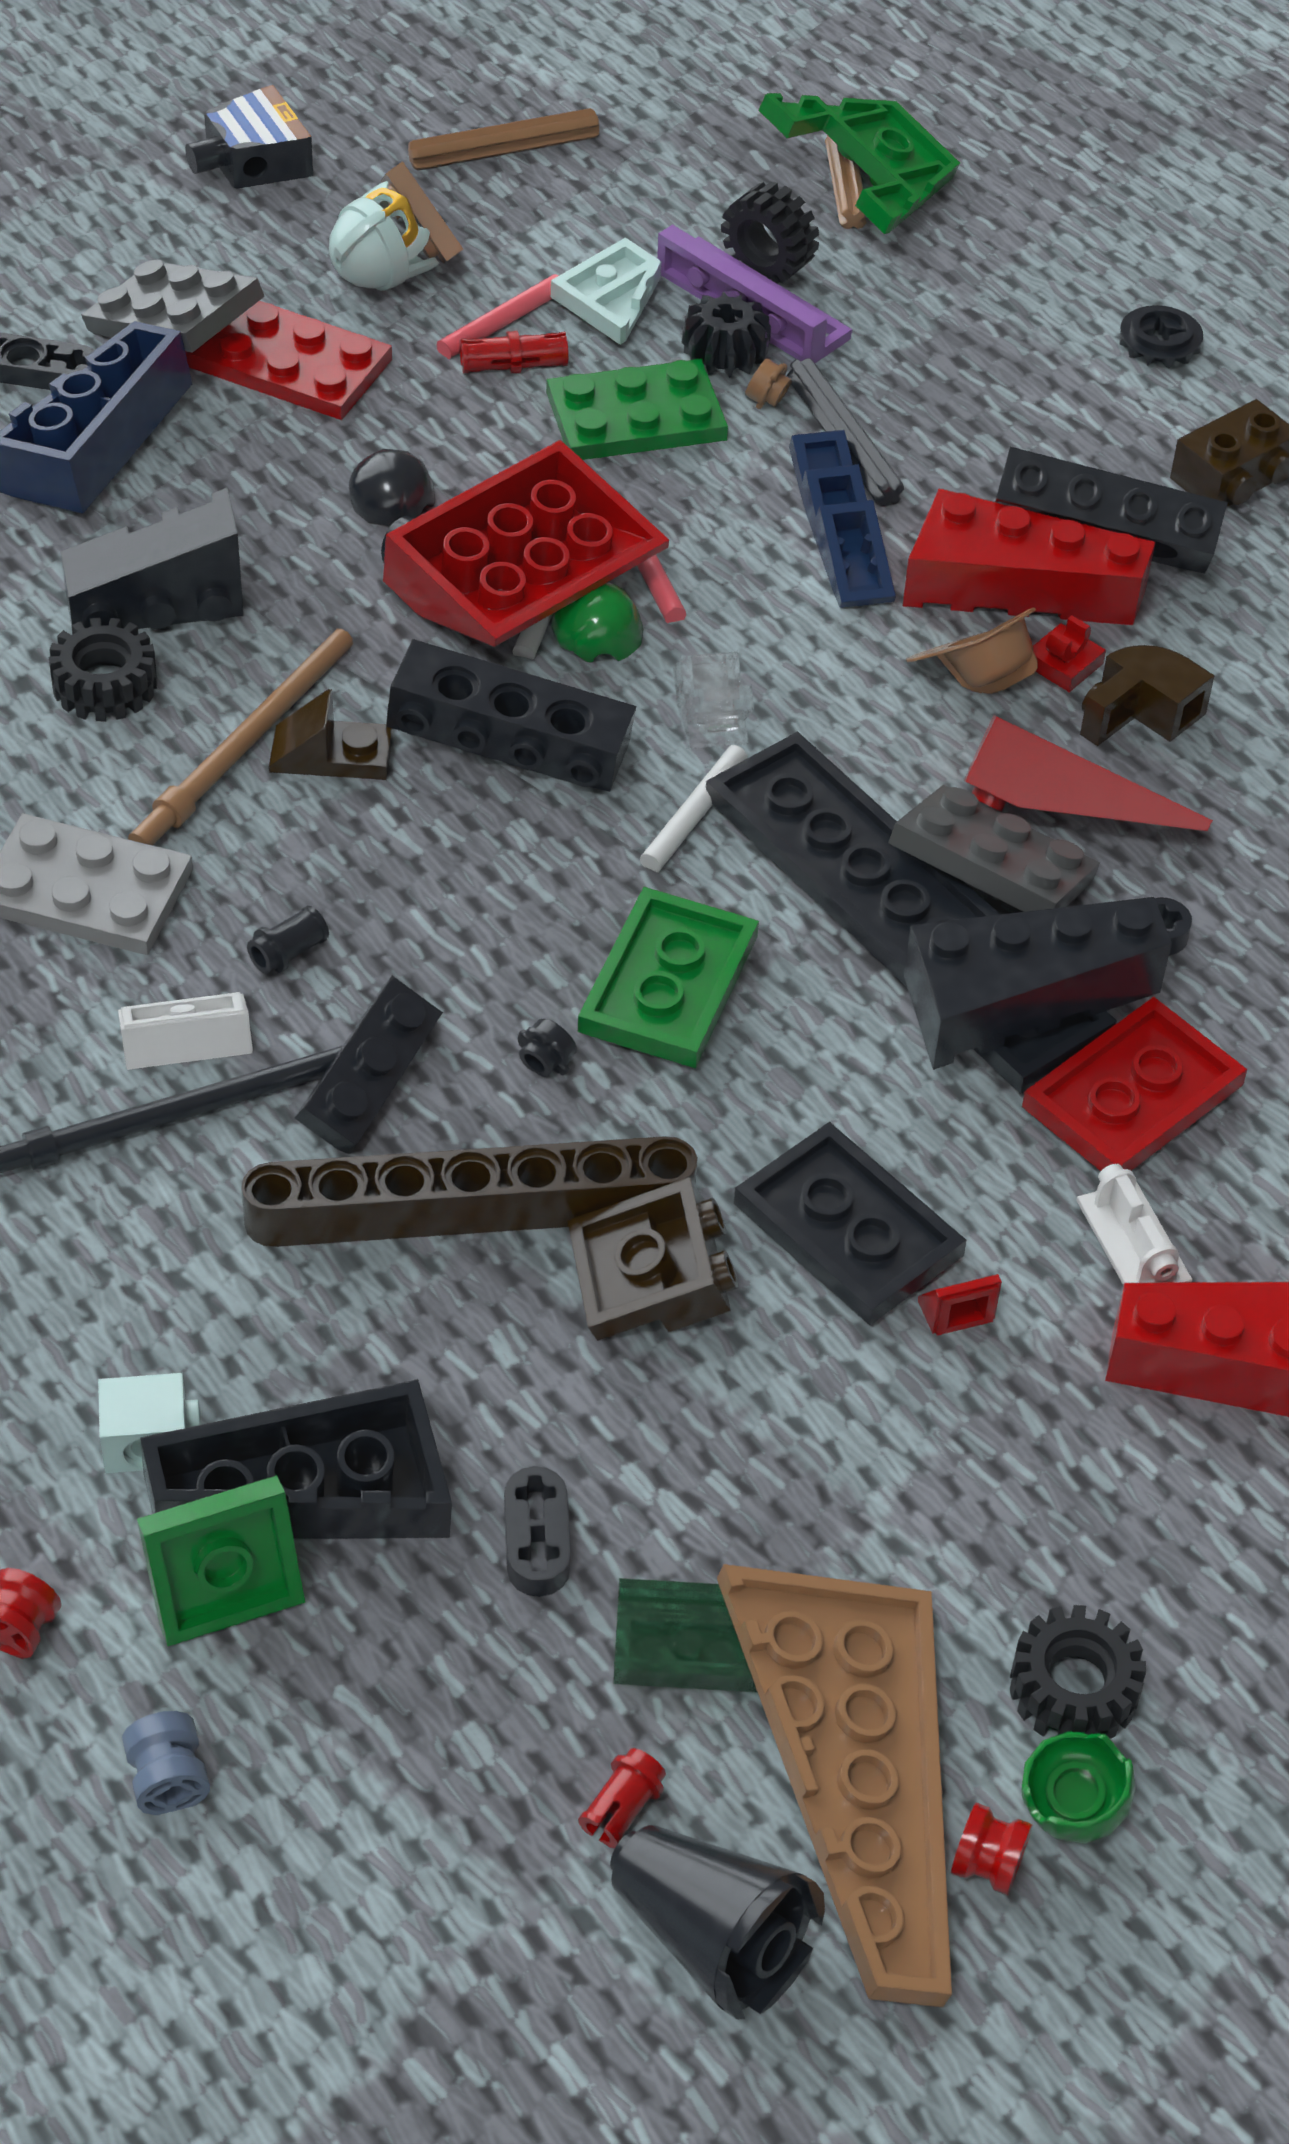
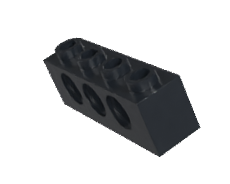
(1177, 521)
(510, 716)

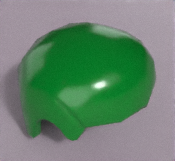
(599, 624)
(1078, 1786)

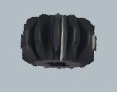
(726, 333)

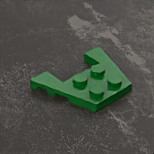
(883, 140)

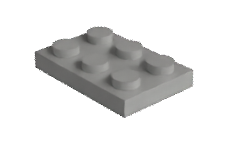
(89, 883)

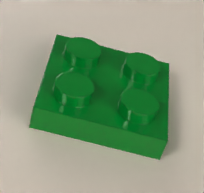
(221, 1560)

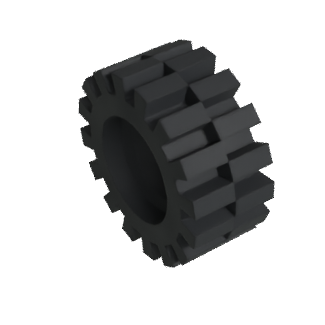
(784, 219)
(103, 691)
(1086, 1640)

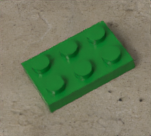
(637, 409)
(668, 977)

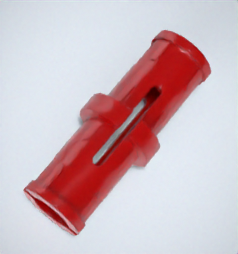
(513, 352)

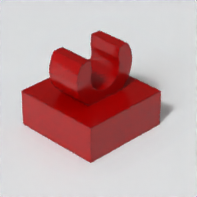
(1068, 654)

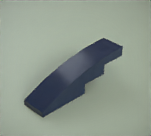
(842, 519)

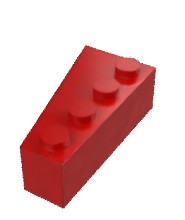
(1021, 560)
(1205, 1342)

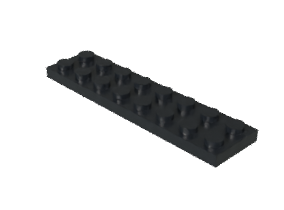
(839, 853)

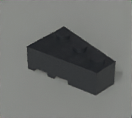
(161, 573)

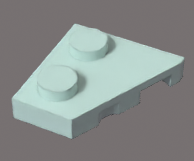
(610, 288)

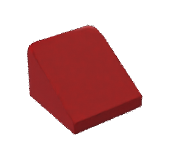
(961, 1305)

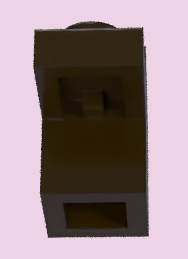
(1146, 685)

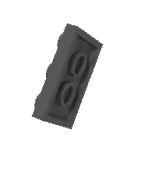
(175, 298)
(994, 851)

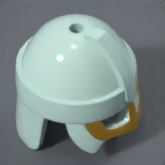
(369, 246)

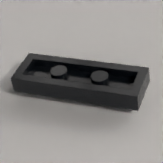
(368, 1065)

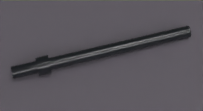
(43, 1147)

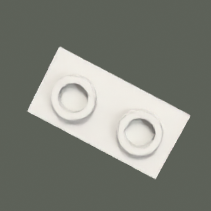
(1131, 1230)

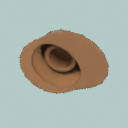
(989, 659)

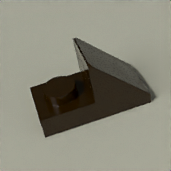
(319, 746)

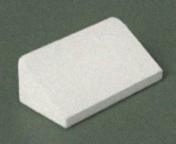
(185, 1030)

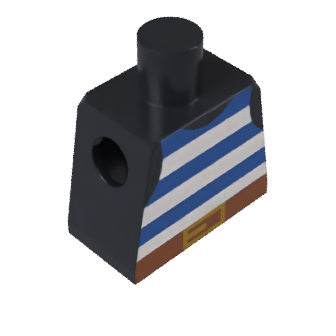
(253, 141)

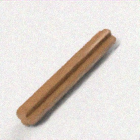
(503, 139)

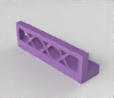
(709, 271)

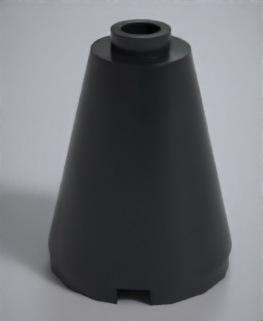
(720, 1914)

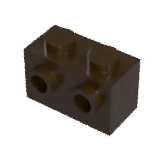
(1234, 455)

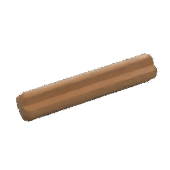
(846, 186)

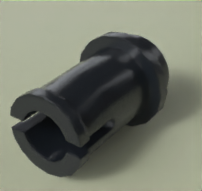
(276, 946)

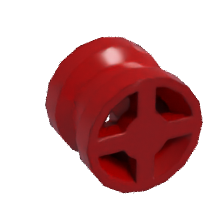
(24, 1607)
(991, 1848)

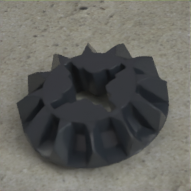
(1179, 331)

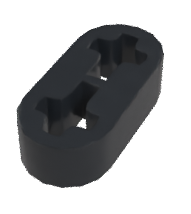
(551, 1530)

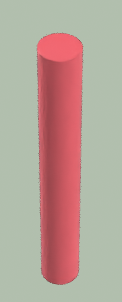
(498, 317)
(662, 590)

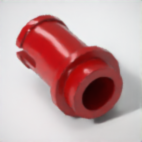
(631, 1785)

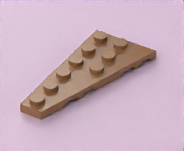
(858, 1731)

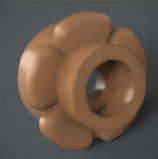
(768, 384)

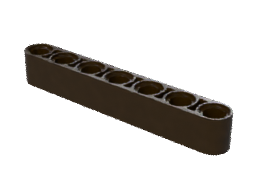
(453, 1189)

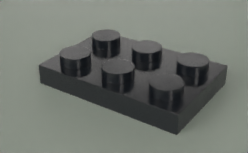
(849, 1222)

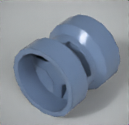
(165, 1761)

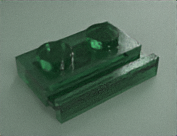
(677, 1637)

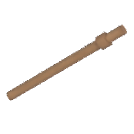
(178, 802)

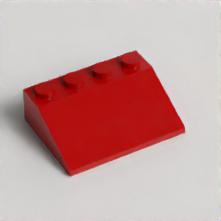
(517, 547)

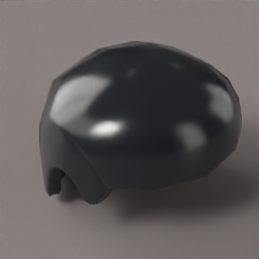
(390, 487)

